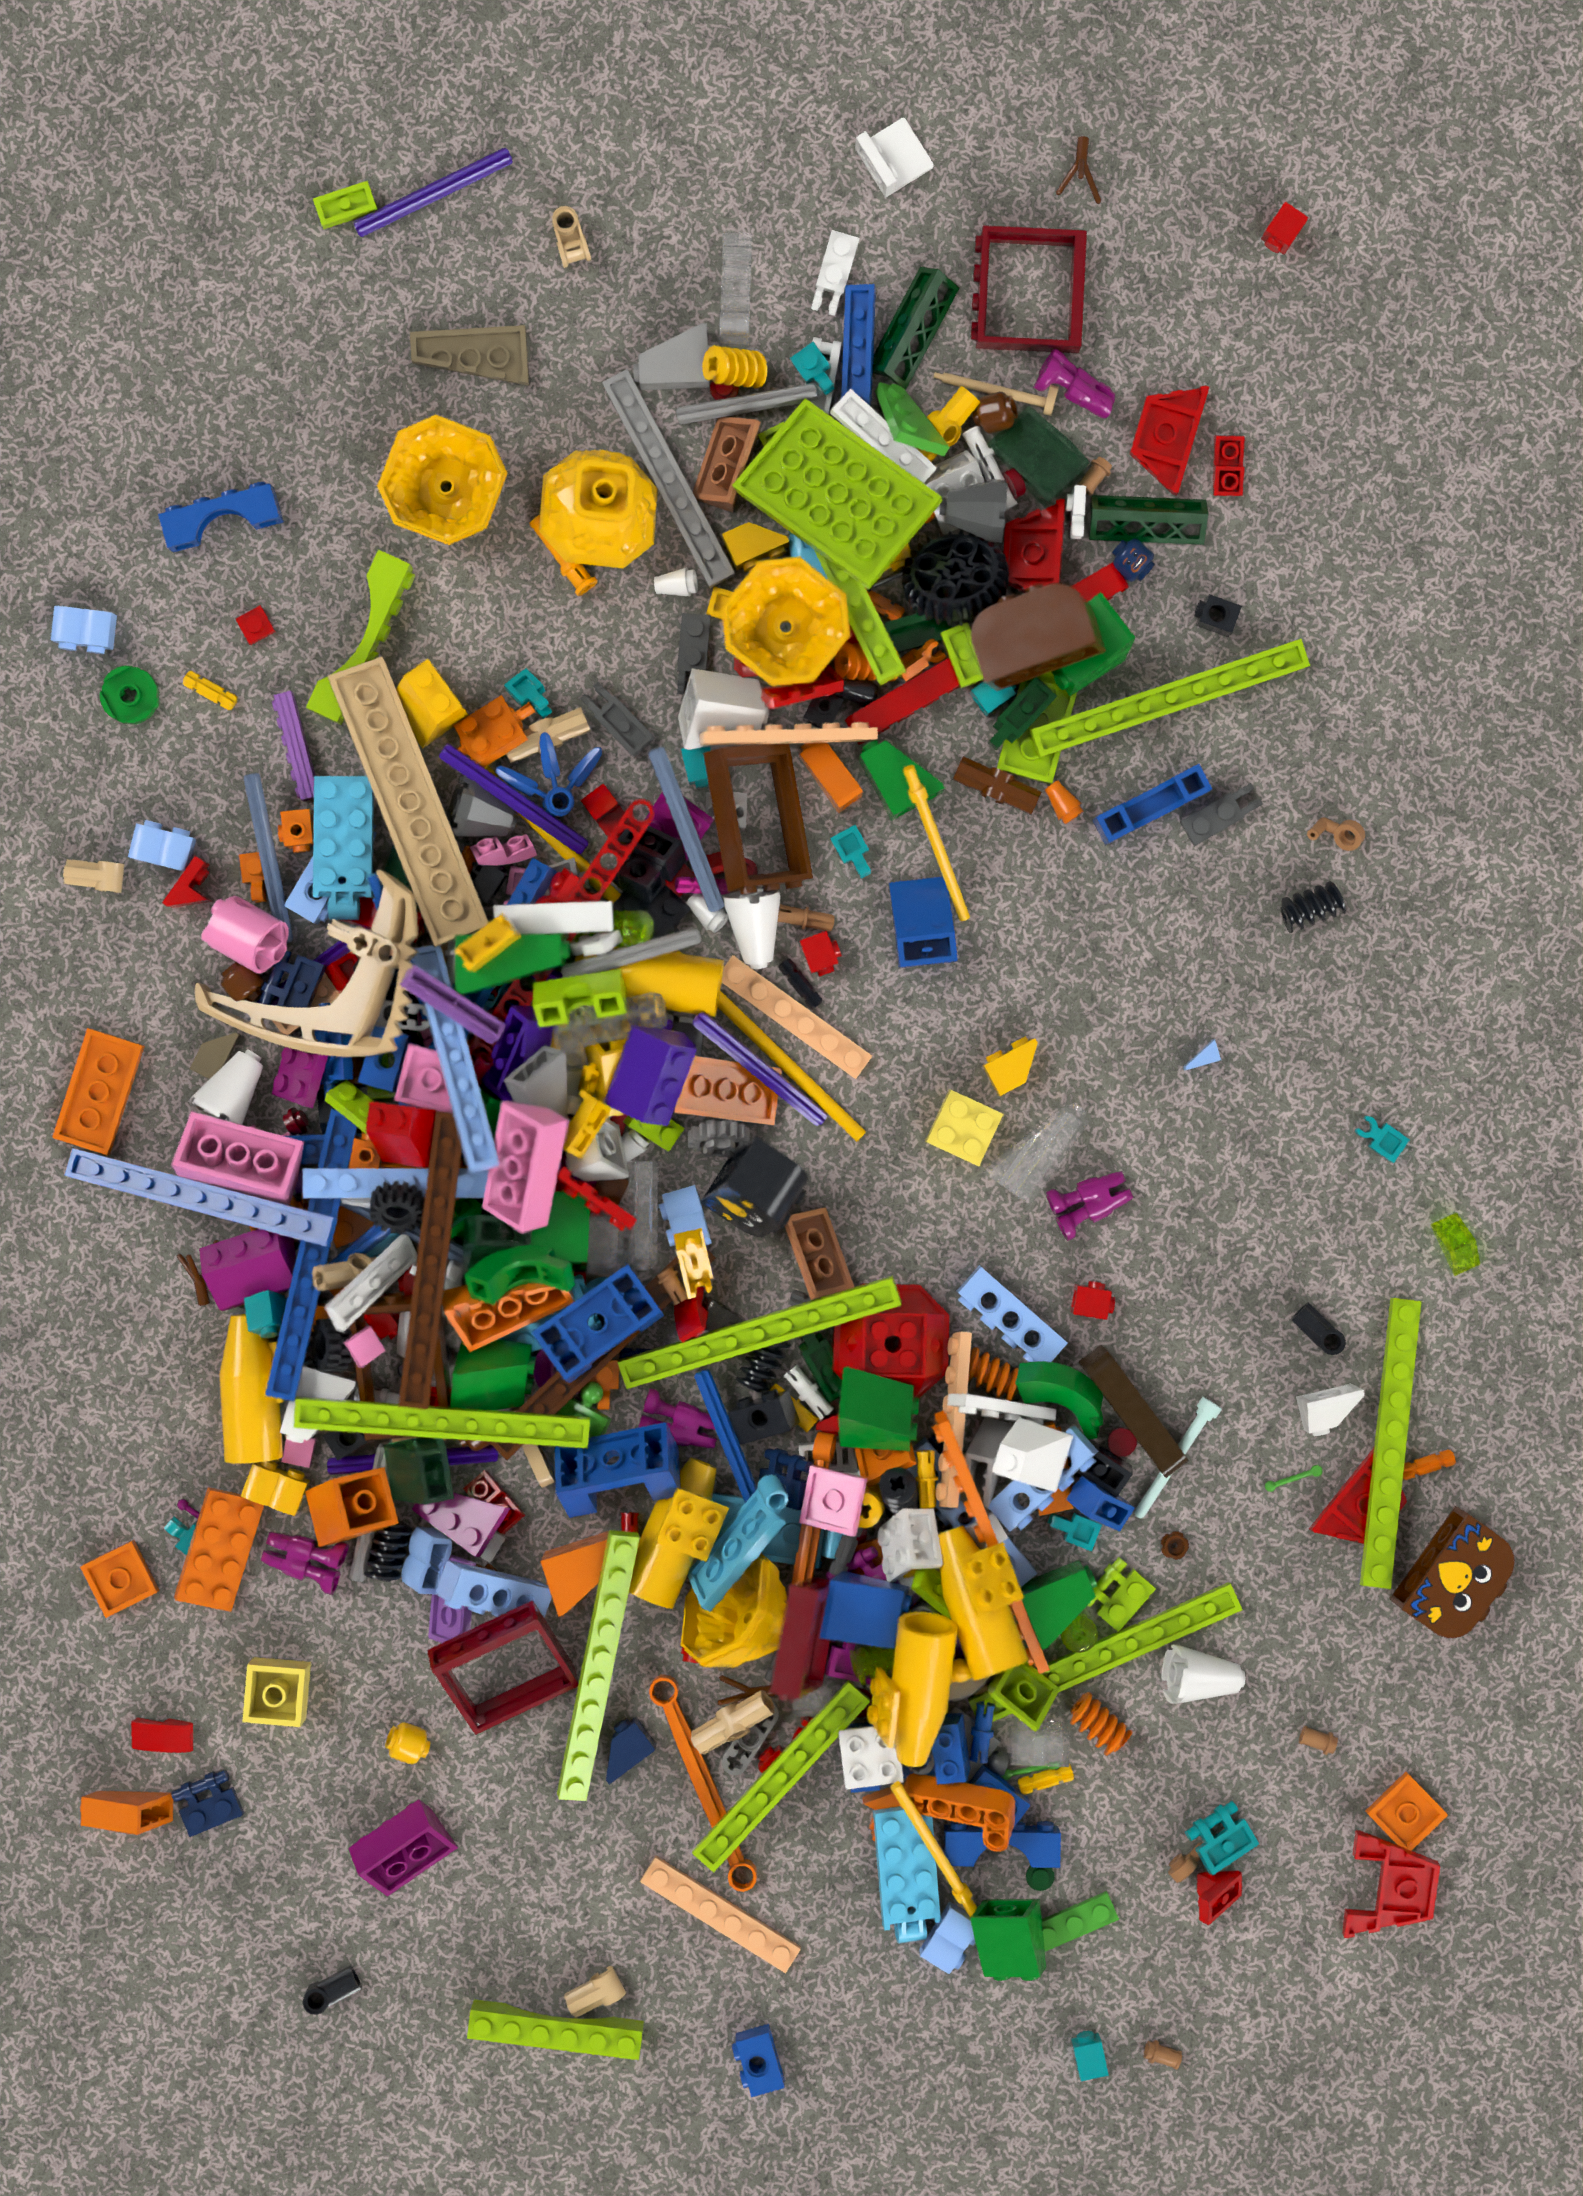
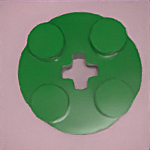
(114, 690)

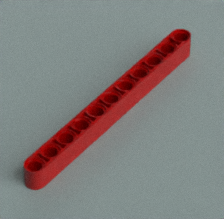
(942, 679)
(579, 894)

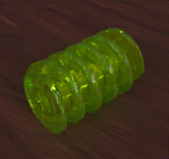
(633, 926)
(865, 1661)

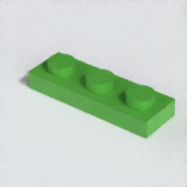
(1078, 1920)

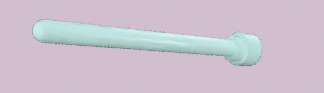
(1205, 1411)

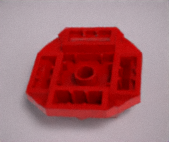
(922, 1338)

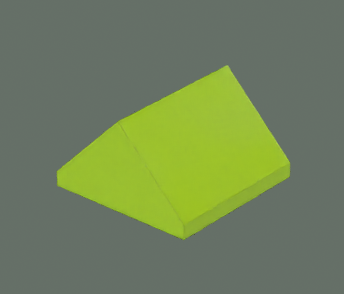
(1024, 1693)

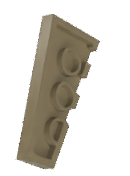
(481, 352)

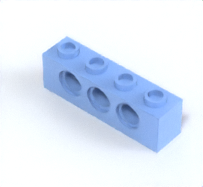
(301, 897)
(981, 1282)
(1006, 1505)
(489, 1590)

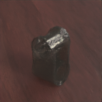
(719, 1314)

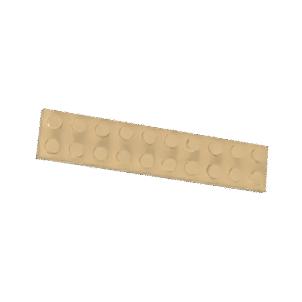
(408, 801)

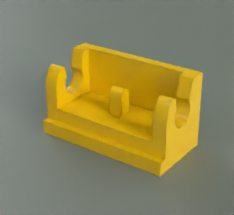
(487, 943)
(585, 1124)
(693, 1261)

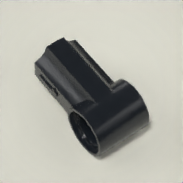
(1317, 1328)
(333, 1990)

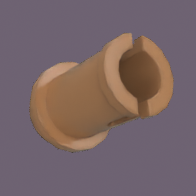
(1096, 473)
(672, 1285)
(1318, 1740)
(1161, 2054)

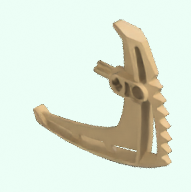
(362, 998)

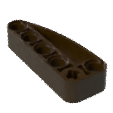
(1133, 1410)

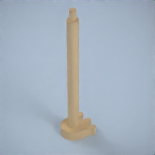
(1048, 403)

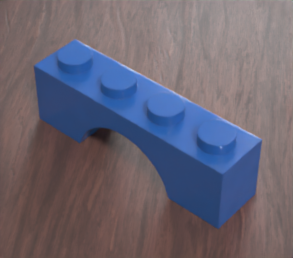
(185, 525)
(1152, 804)
(1039, 1843)

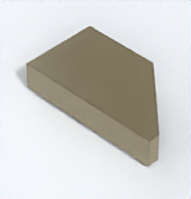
(214, 1055)

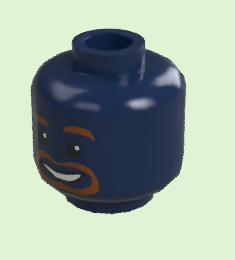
(1133, 559)

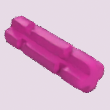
(690, 885)

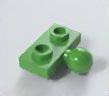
(590, 1395)

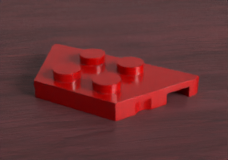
(1167, 434)
(1035, 547)
(1347, 1511)

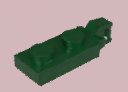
(1022, 713)
(819, 1359)

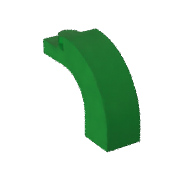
(517, 1266)
(1065, 1386)

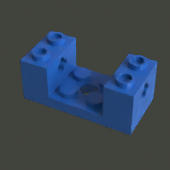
(575, 1345)
(645, 1455)
(949, 1753)

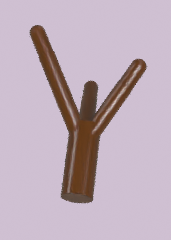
(1082, 167)
(199, 1282)
(748, 1691)

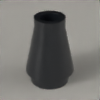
(859, 691)

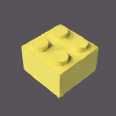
(964, 1127)
(276, 1692)

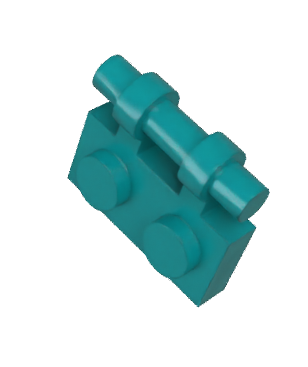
(1225, 1846)

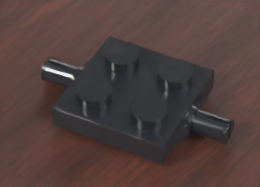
(665, 909)

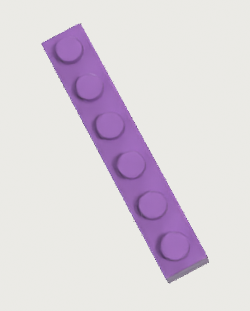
(296, 744)
(452, 1004)

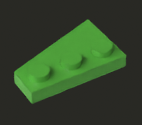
(907, 420)

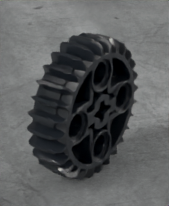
(955, 577)

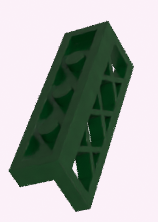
(910, 322)
(1148, 510)
(914, 631)

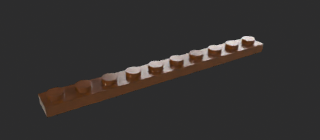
(431, 1264)
(558, 1392)

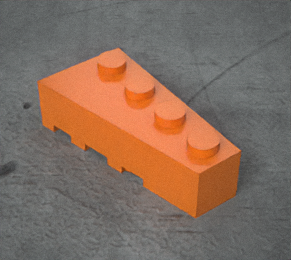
(483, 1323)

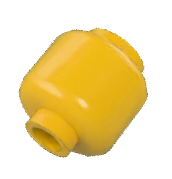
(407, 1743)

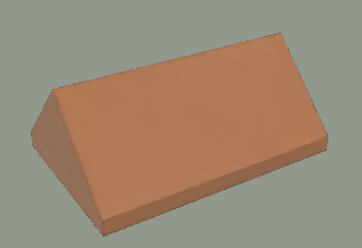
(725, 461)
(818, 1253)

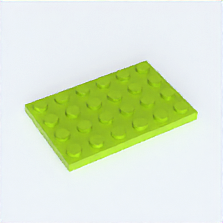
(837, 493)

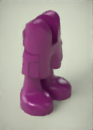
(1080, 385)
(1096, 1200)
(685, 1420)
(297, 1560)

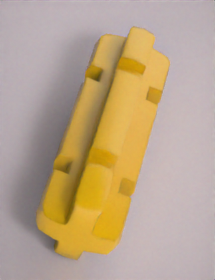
(210, 690)
(589, 1079)
(1045, 1779)

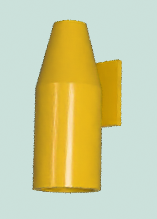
(683, 980)
(248, 1416)
(676, 1534)
(977, 1596)
(916, 1698)

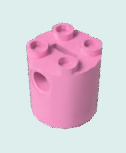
(246, 934)

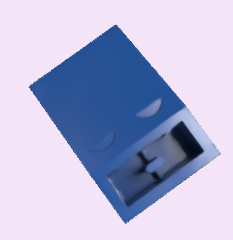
(922, 922)

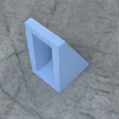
(1206, 1056)

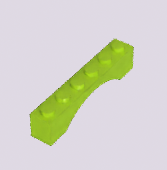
(386, 582)
(516, 2026)

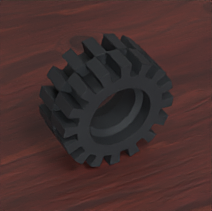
(396, 1218)
(328, 1346)

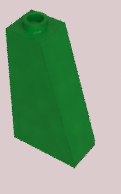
(521, 959)

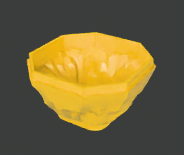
(438, 454)
(592, 527)
(792, 594)
(742, 1624)

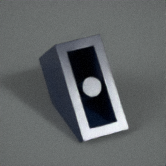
(628, 1747)

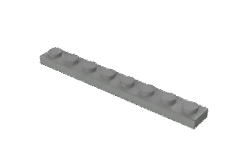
(668, 478)

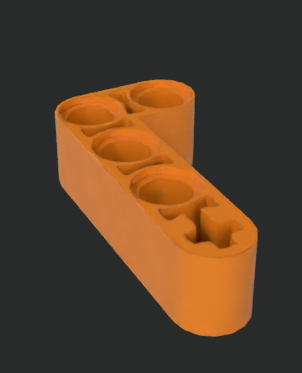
(965, 1804)

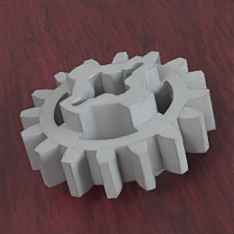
(718, 1137)

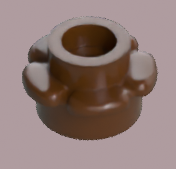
(1182, 1545)

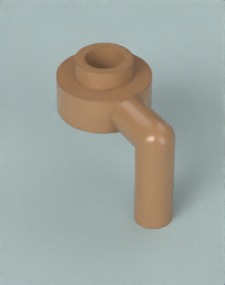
(1340, 831)
(1184, 1865)

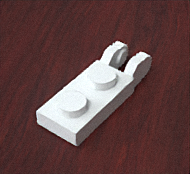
(835, 269)

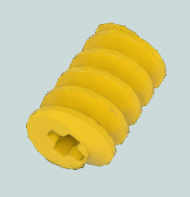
(735, 366)
(868, 1515)

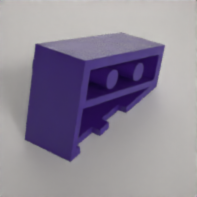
(515, 1046)

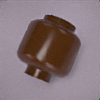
(995, 412)
(241, 983)

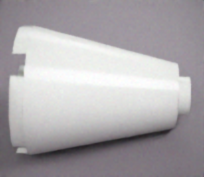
(754, 924)
(230, 1088)
(1198, 1675)

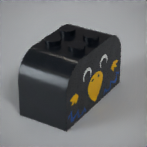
(756, 1189)

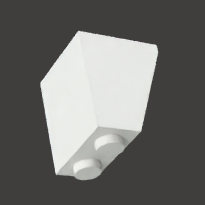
(719, 701)
(317, 1384)

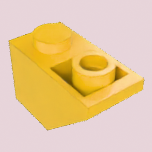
(752, 543)
(1012, 1068)

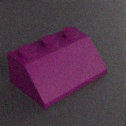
(247, 1266)
(401, 1848)

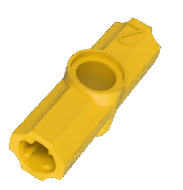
(951, 417)

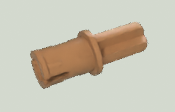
(805, 918)

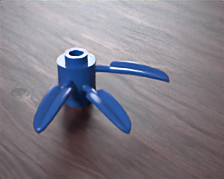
(551, 770)

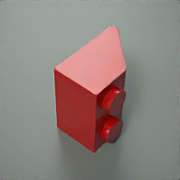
(401, 1133)

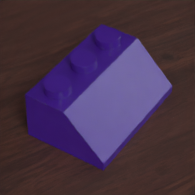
(651, 1074)

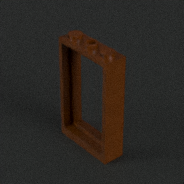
(727, 825)
(394, 1303)

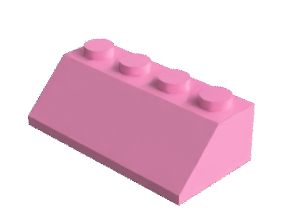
(529, 1157)
(239, 1158)

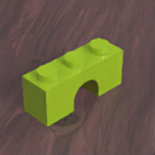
(558, 997)

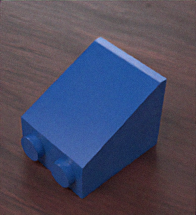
(864, 1610)

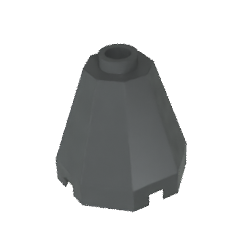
(977, 508)
(478, 812)

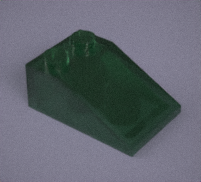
(1040, 455)

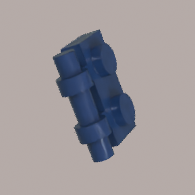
(300, 985)
(791, 1481)
(209, 1811)

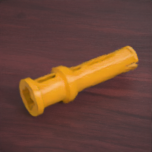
(575, 572)

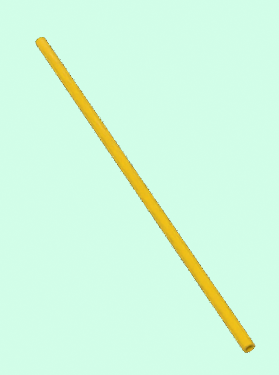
(743, 1022)

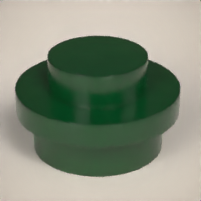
(1039, 1878)

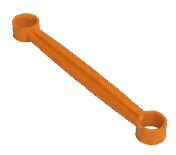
(809, 1536)
(700, 1775)

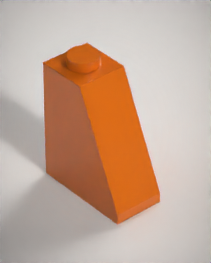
(831, 775)
(126, 1810)

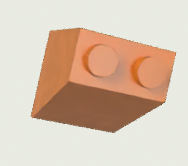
(351, 1506)
(574, 1570)

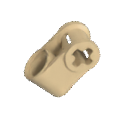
(571, 241)

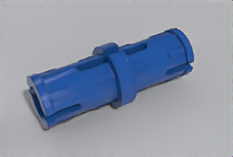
(982, 1732)

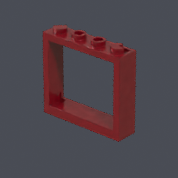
(1031, 236)
(488, 1638)
(801, 1651)

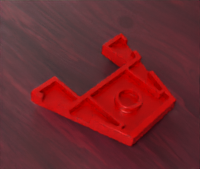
(824, 685)
(1404, 1889)

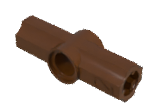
(997, 784)

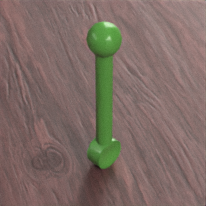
(1315, 1470)
(1009, 1773)

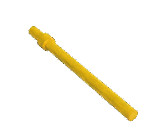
(918, 796)
(959, 1890)

